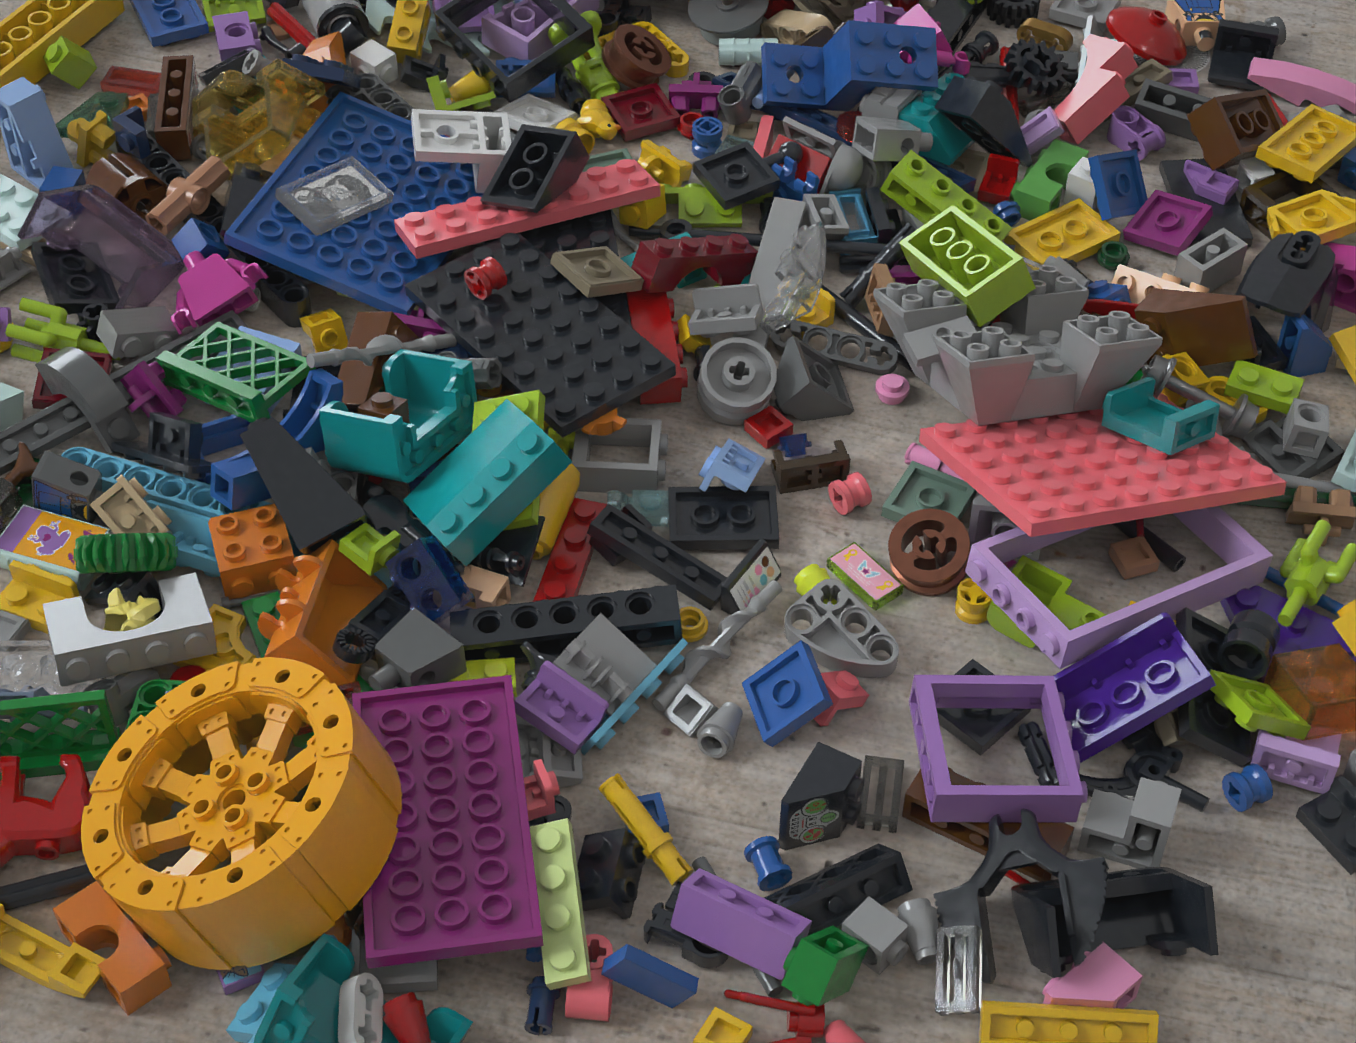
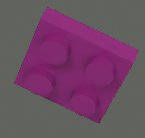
(1167, 222)

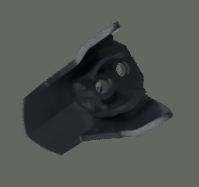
(1293, 279)

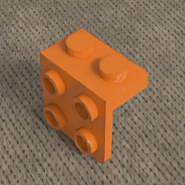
(251, 550)

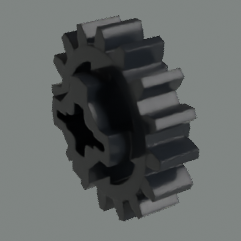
(1036, 67)

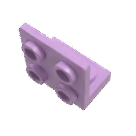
(1297, 762)

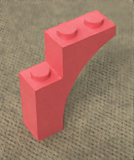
(1099, 88)

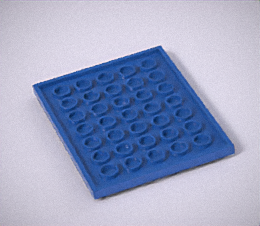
(365, 254)

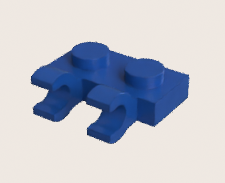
(789, 186)

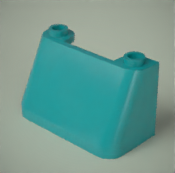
(308, 1002)

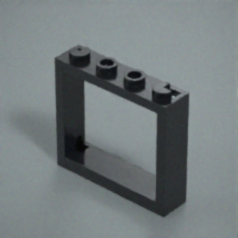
(560, 11)

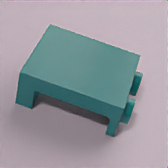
(1140, 416)

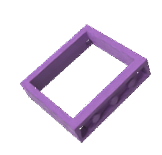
(983, 802)

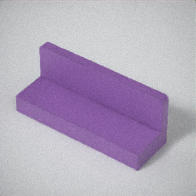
(738, 922)

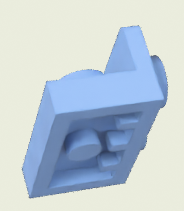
(733, 465)

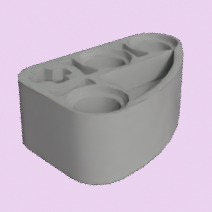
(831, 641)

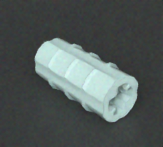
(740, 50)

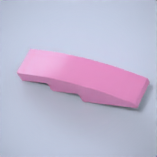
(1301, 82)

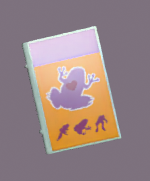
(47, 542)

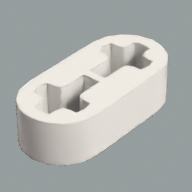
(360, 1010)

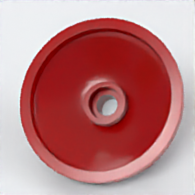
(1148, 34)

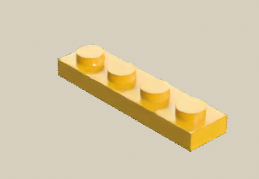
(1064, 1024)

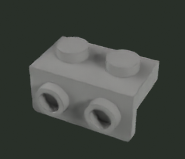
(726, 310)

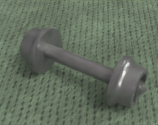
(1239, 417)

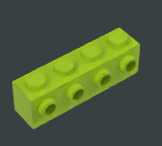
(928, 193)

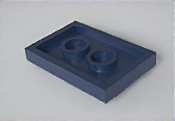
(326, 71)

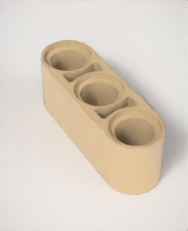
(792, 25)

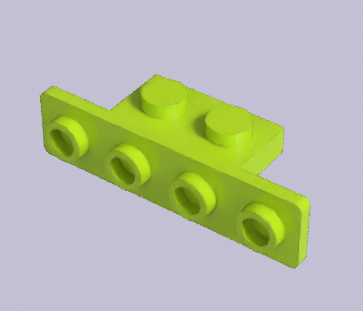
(702, 209)

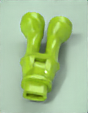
(593, 72)

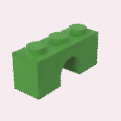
(1044, 181)

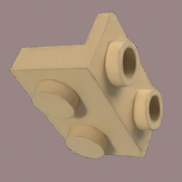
(126, 510)

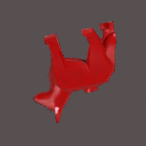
(36, 824)

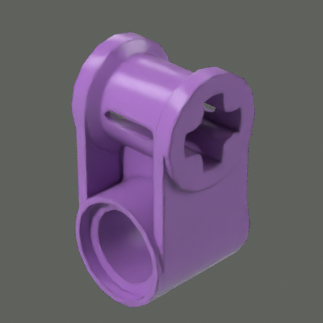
(1132, 131)

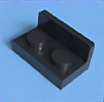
(884, 222)
(1333, 821)

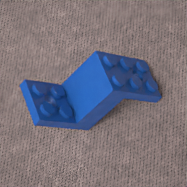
(849, 66)

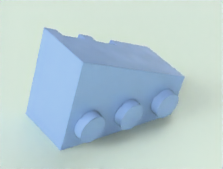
(30, 132)

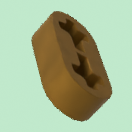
(1046, 32)

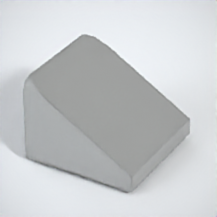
(690, 710)

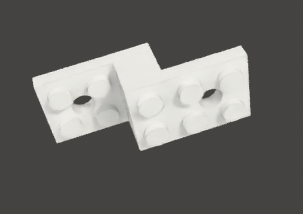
(473, 139)

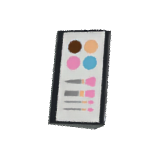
(749, 578)

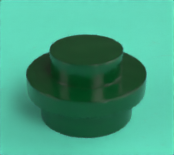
(1112, 255)

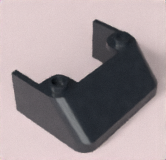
(1139, 909)

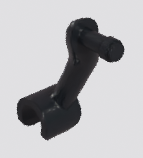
(268, 35)

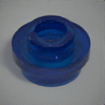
(794, 444)

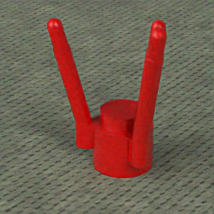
(804, 1020)

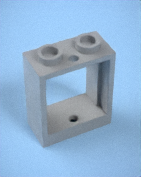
(619, 476)

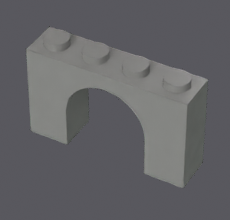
(94, 653)

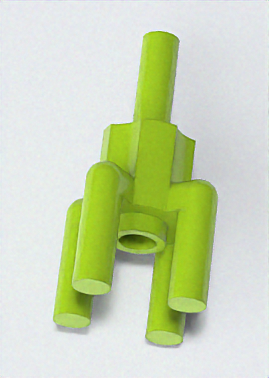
(49, 335)
(1309, 574)

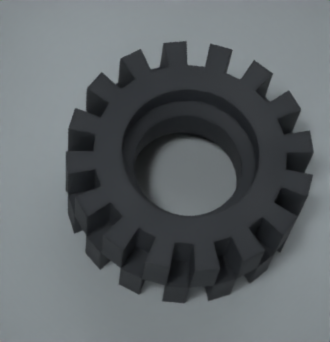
(1012, 11)

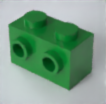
(823, 966)

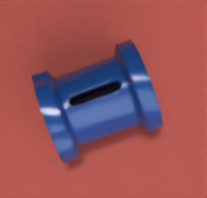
(768, 863)

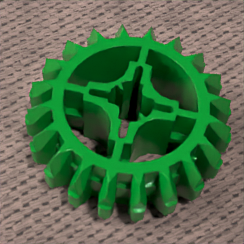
(125, 553)

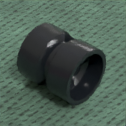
(1249, 644)

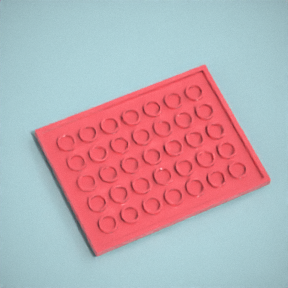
(1081, 475)

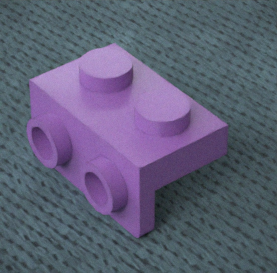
(561, 707)

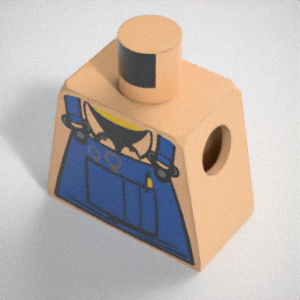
(1196, 20)

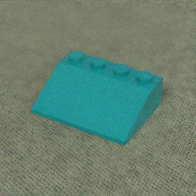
(487, 481)

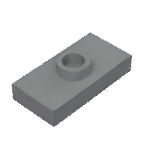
(922, 342)

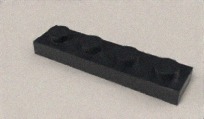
(657, 556)

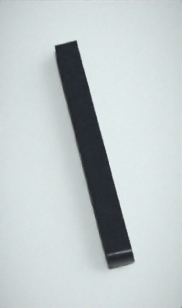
(281, 289)

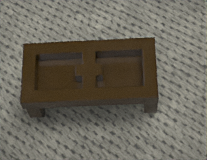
(811, 470)

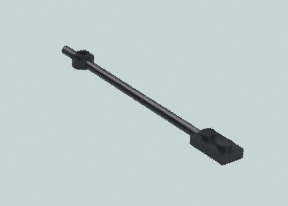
(678, 226)

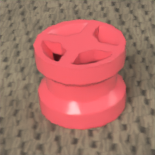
(849, 493)

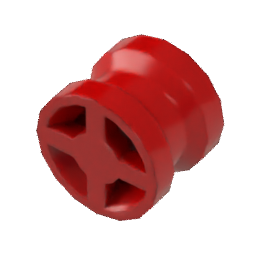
(485, 278)

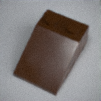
(1234, 126)
(1203, 324)

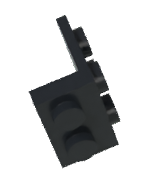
(1235, 49)

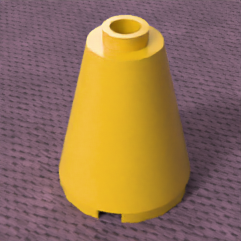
(554, 506)

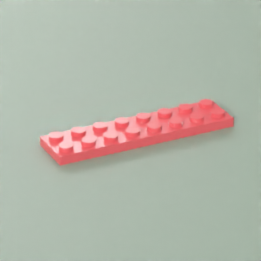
(473, 222)

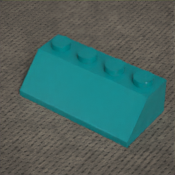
(948, 139)

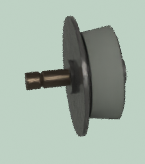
(727, 18)

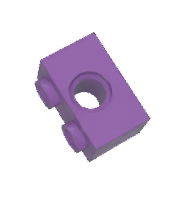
(235, 34)

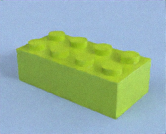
(968, 263)

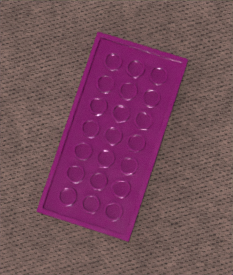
(463, 840)

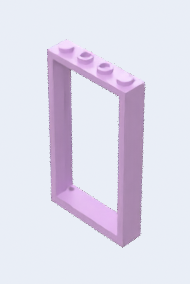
(1246, 568)

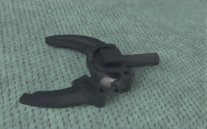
(1151, 762)

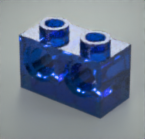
(436, 574)

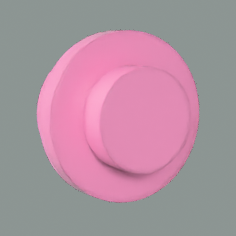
(892, 389)

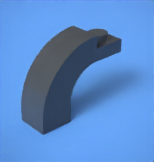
(93, 391)

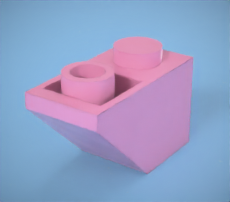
(1098, 981)

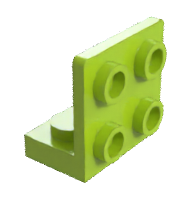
(440, 92)

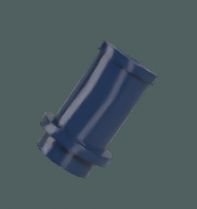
(540, 1006)

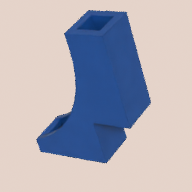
(237, 479)

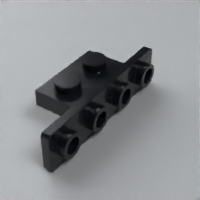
(171, 444)

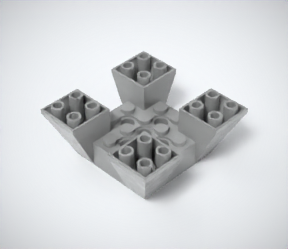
(1030, 361)

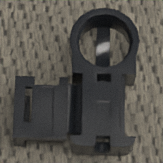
(619, 10)
(691, 948)

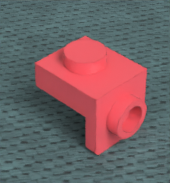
(844, 693)
(541, 791)

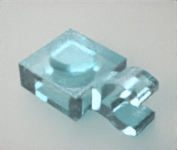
(649, 503)

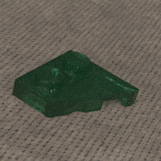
(108, 102)

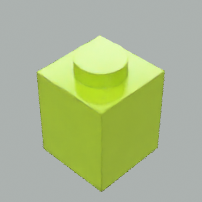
(69, 62)

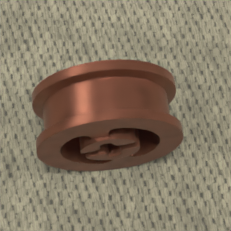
(635, 56)
(941, 535)

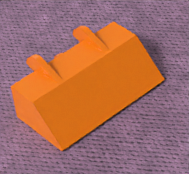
(314, 609)

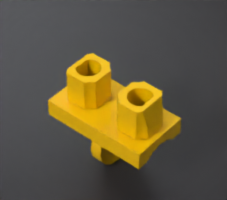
(92, 138)
(663, 165)

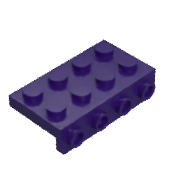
(1130, 684)

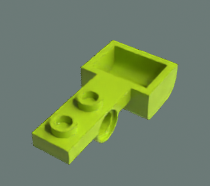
(1052, 591)

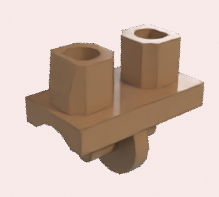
(1307, 511)

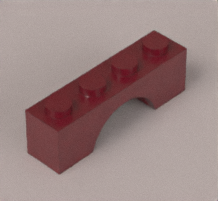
(668, 261)

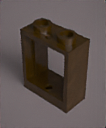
(1261, 195)

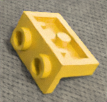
(33, 588)

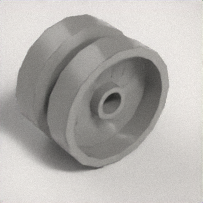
(736, 380)

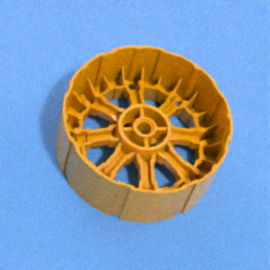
(290, 860)

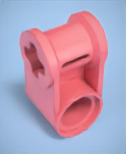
(593, 998)

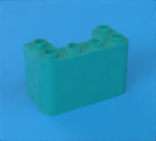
(440, 416)

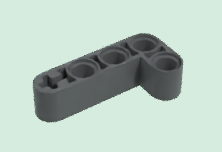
(374, 92)

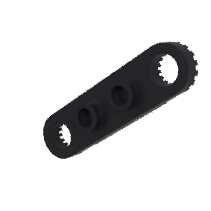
(371, 626)

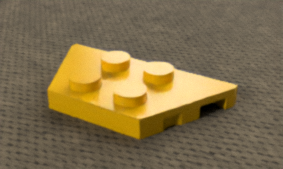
(1315, 212)

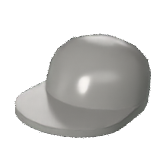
(844, 170)

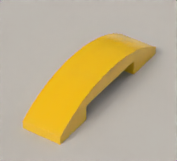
(46, 960)

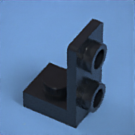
(130, 584)

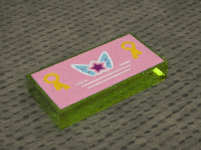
(865, 576)

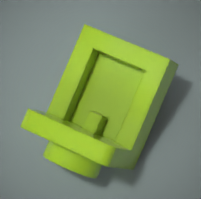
(369, 548)

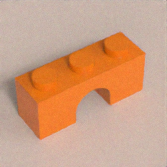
(135, 969)

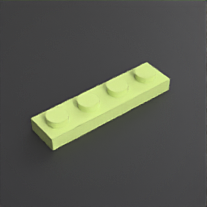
(560, 905)

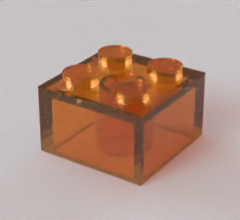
(1318, 687)

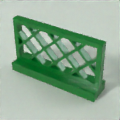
(219, 386)
(41, 752)

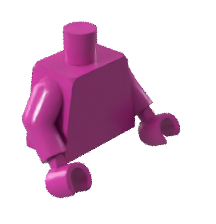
(919, 17)
(213, 288)

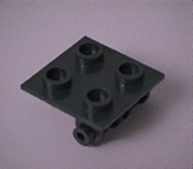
(511, 553)

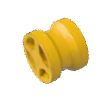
(965, 605)

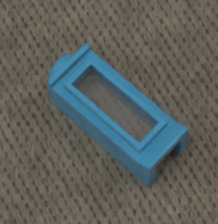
(855, 215)

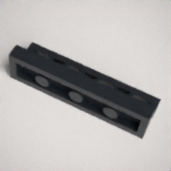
(842, 887)

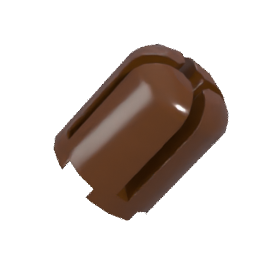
(128, 182)

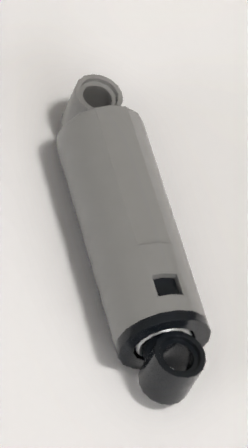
(341, 16)

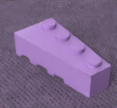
(523, 28)

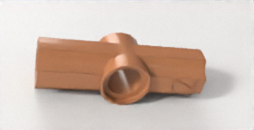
(188, 195)

